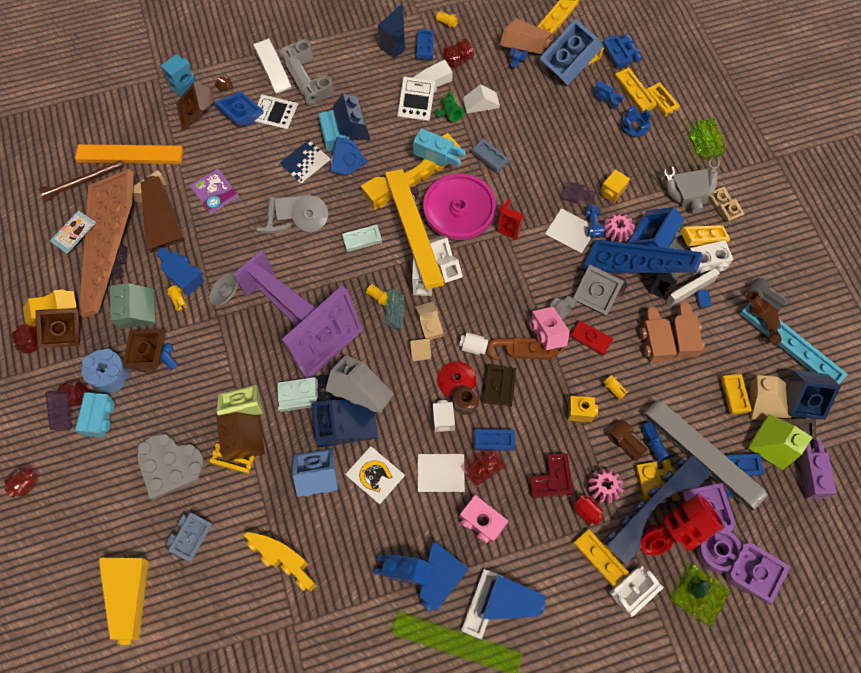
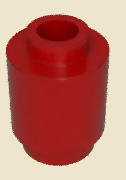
(588, 510)

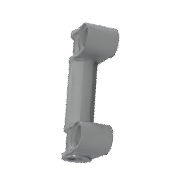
(297, 55)

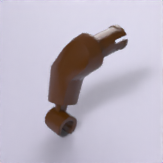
(766, 312)

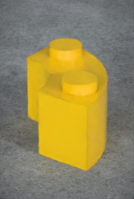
(56, 300)

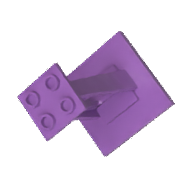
(318, 331)

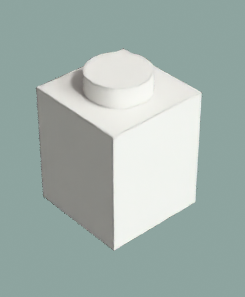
(443, 416)

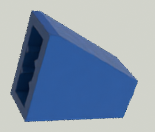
(444, 578)
(511, 600)

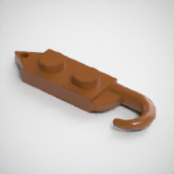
(523, 349)

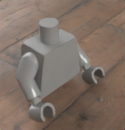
(692, 187)

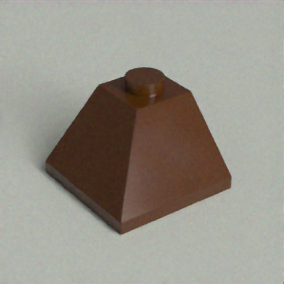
(194, 104)

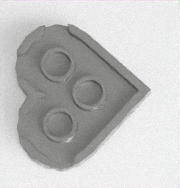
(168, 466)

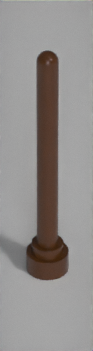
(48, 192)

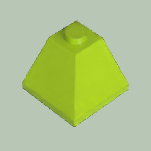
(779, 442)

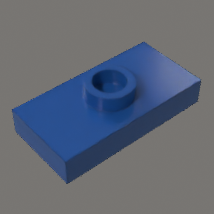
(425, 44)
(494, 439)

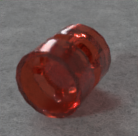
(458, 53)

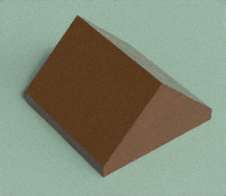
(57, 327)
(143, 350)

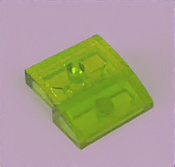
(703, 609)

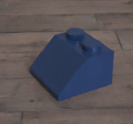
(392, 33)
(350, 117)
(811, 394)

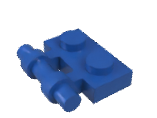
(617, 50)

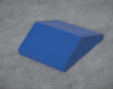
(239, 108)

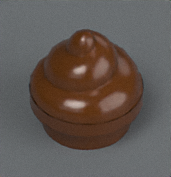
(223, 82)

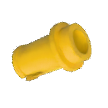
(450, 20)
(377, 294)
(177, 298)
(615, 387)

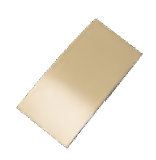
(725, 206)

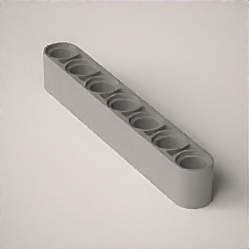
(694, 444)

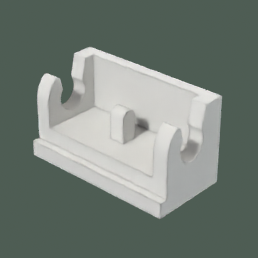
(635, 590)

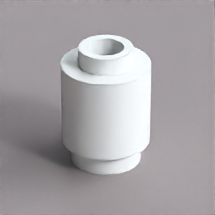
(473, 344)

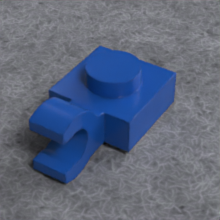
(517, 55)
(605, 93)

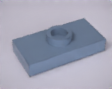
(490, 155)

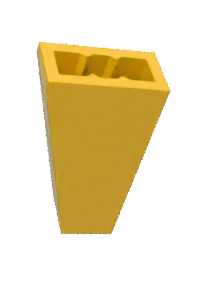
(124, 596)

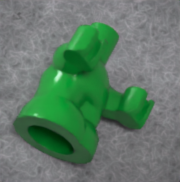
(450, 108)

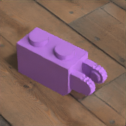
(817, 472)

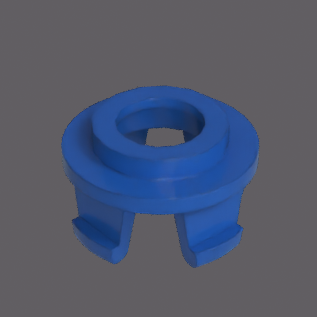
(641, 118)

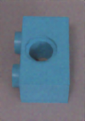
(178, 74)

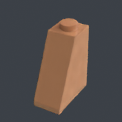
(526, 37)

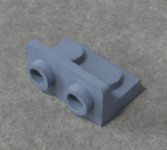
(188, 536)

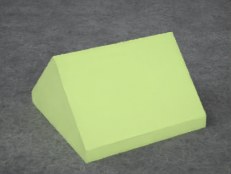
(241, 400)

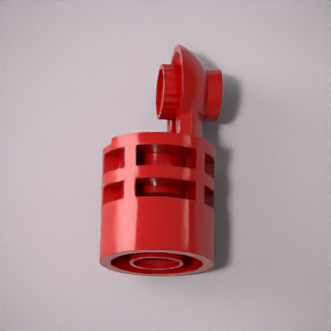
(687, 524)

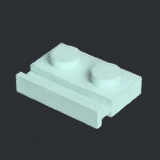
(297, 394)

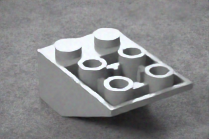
(358, 384)

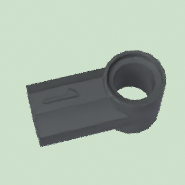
(766, 293)

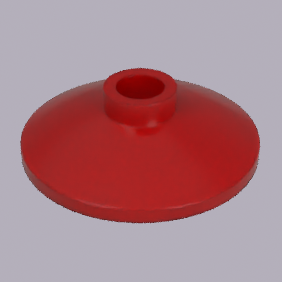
(448, 384)

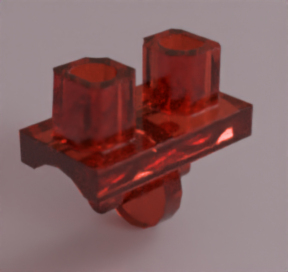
(485, 468)

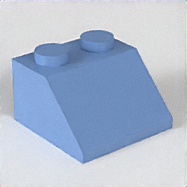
(315, 472)

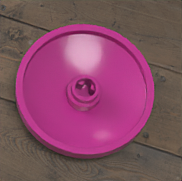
(459, 206)

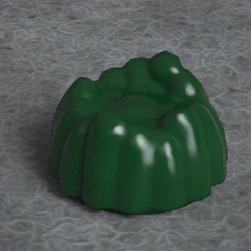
(700, 589)

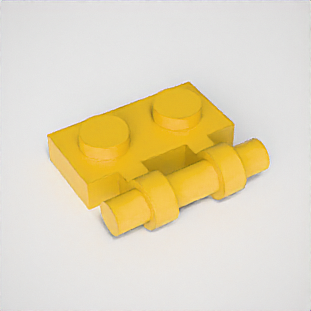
(650, 475)

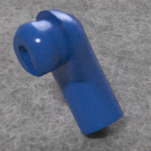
(166, 358)

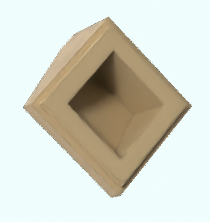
(420, 349)

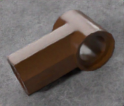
(623, 435)

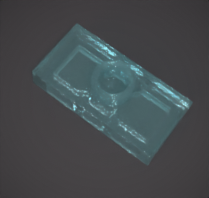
(395, 309)

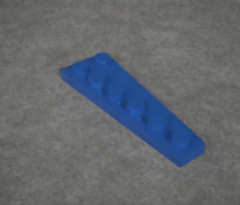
(635, 258)

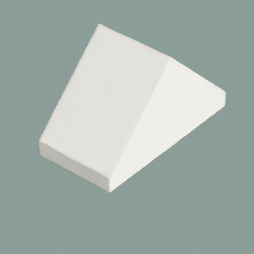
(481, 99)

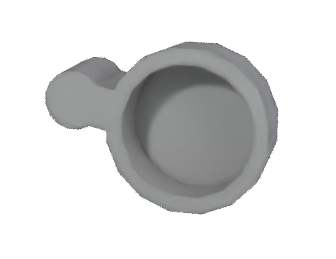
(563, 306)

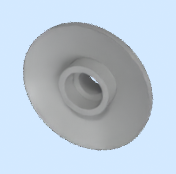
(319, 216)
(223, 289)

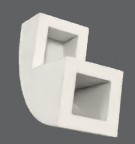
(447, 263)

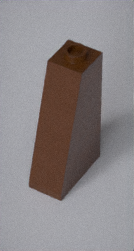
(159, 217)

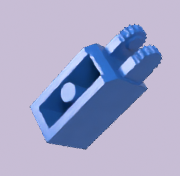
(180, 271)
(405, 569)

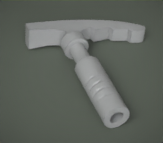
(269, 225)

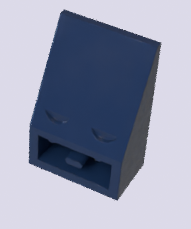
(342, 423)

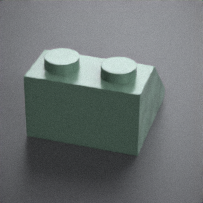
(132, 305)

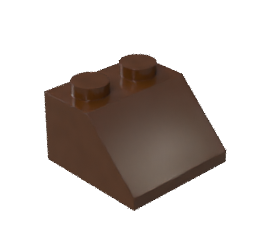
(239, 436)

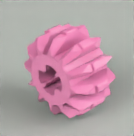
(618, 228)
(607, 478)

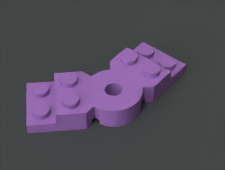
(744, 565)

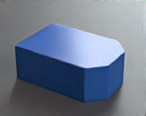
(703, 299)

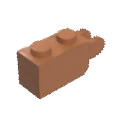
(687, 332)
(657, 337)

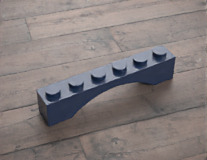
(627, 539)

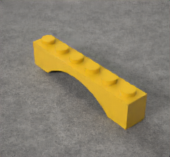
(378, 192)

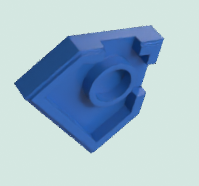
(346, 157)

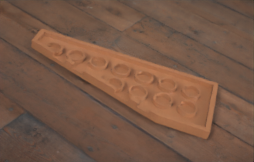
(109, 207)

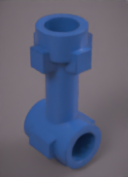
(594, 230)

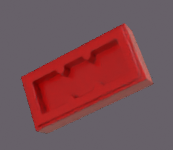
(591, 338)

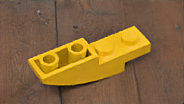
(276, 553)

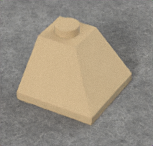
(768, 397)

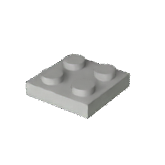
(598, 289)

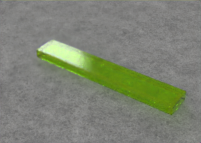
(457, 644)

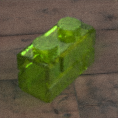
(708, 139)

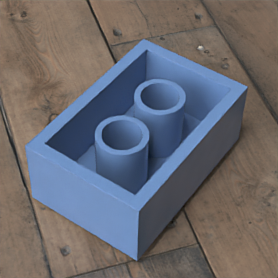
(571, 52)

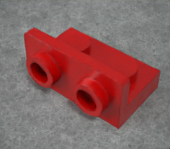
(509, 221)

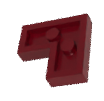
(557, 482)

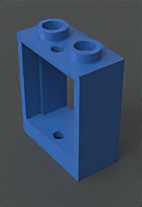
(668, 222)

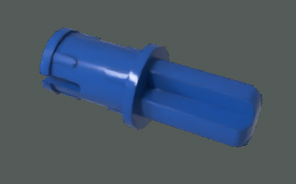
(655, 441)

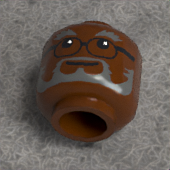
(470, 396)

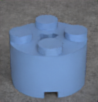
(104, 371)

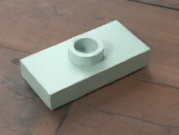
(362, 238)

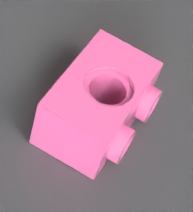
(549, 328)
(476, 509)

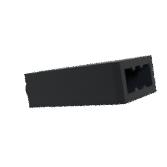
(665, 282)

